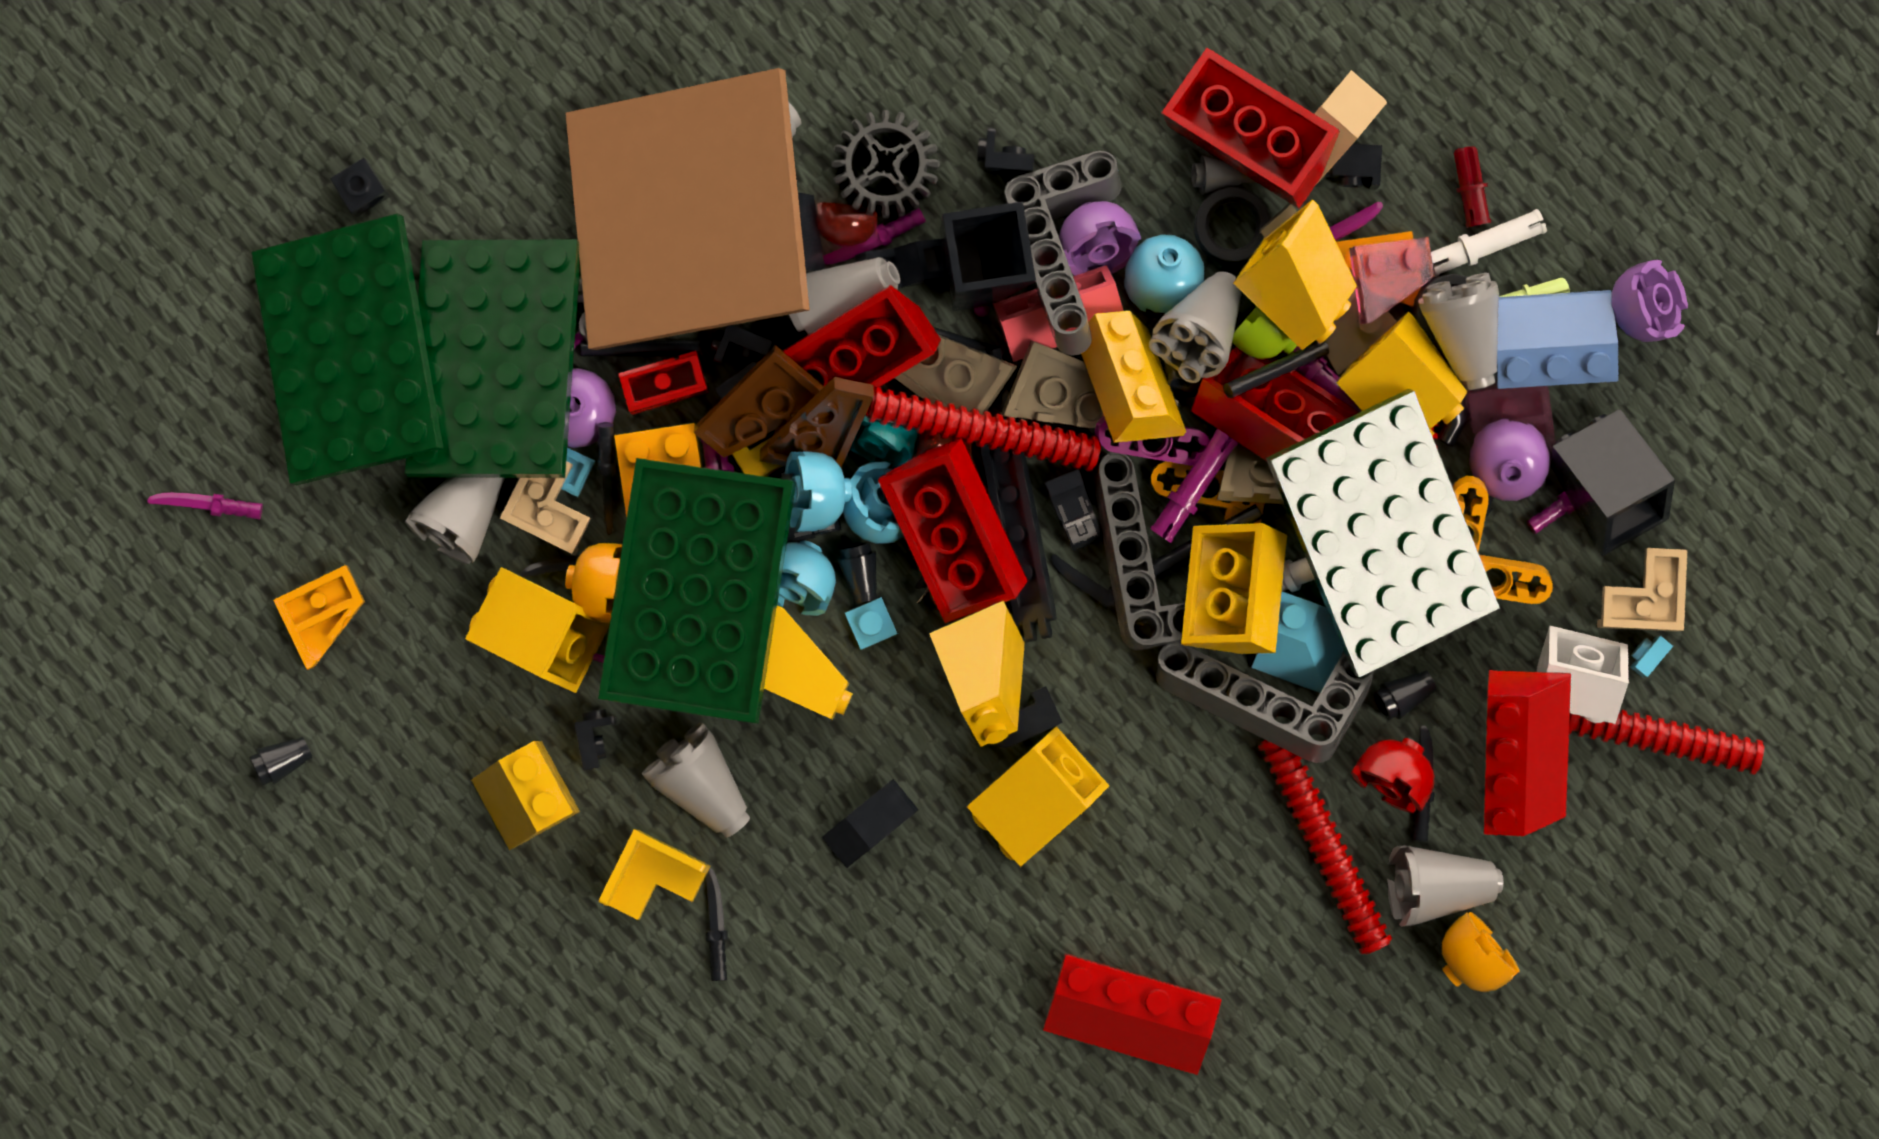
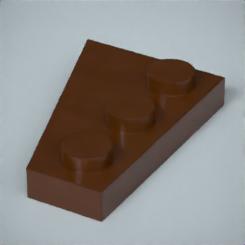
(758, 404)
(823, 424)

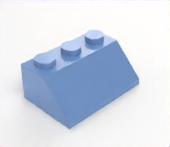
(1556, 340)

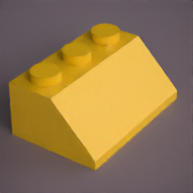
(1130, 380)
(1234, 588)

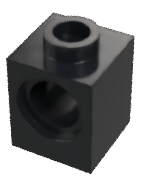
(360, 187)

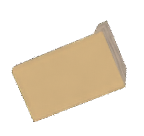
(1350, 110)
(536, 512)
(1657, 604)

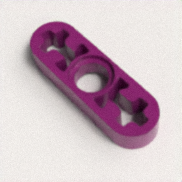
(1178, 454)

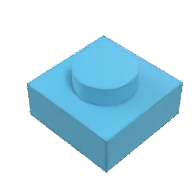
(871, 623)
(1649, 654)

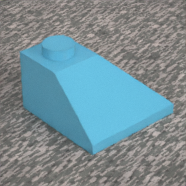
(1305, 645)

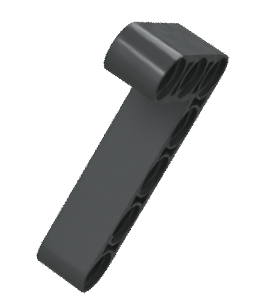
(1047, 204)
(1139, 570)
(1268, 701)

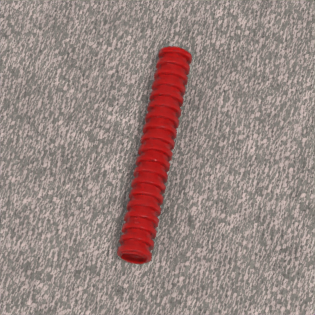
(984, 429)
(1675, 739)
(1327, 848)

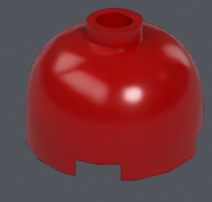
(1397, 772)

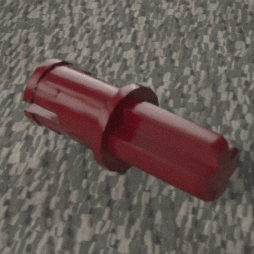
(1471, 186)

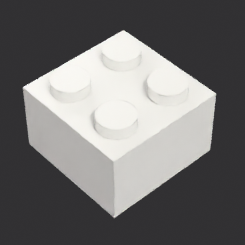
(1596, 671)

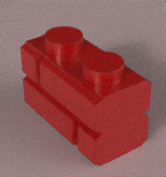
(663, 383)

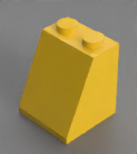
(1299, 277)
(1404, 361)
(536, 630)
(984, 670)
(802, 671)
(525, 794)
(1037, 797)

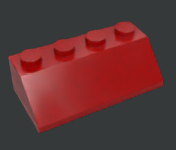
(1251, 127)
(868, 341)
(1270, 414)
(953, 531)
(1526, 751)
(1132, 1014)

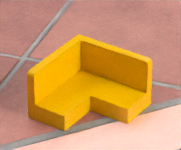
(647, 864)

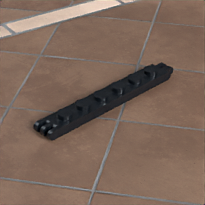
(1016, 509)

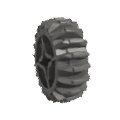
(901, 152)

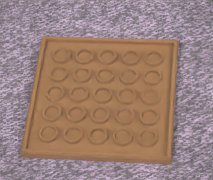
(687, 210)

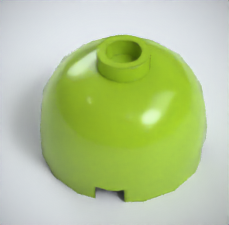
(1261, 337)

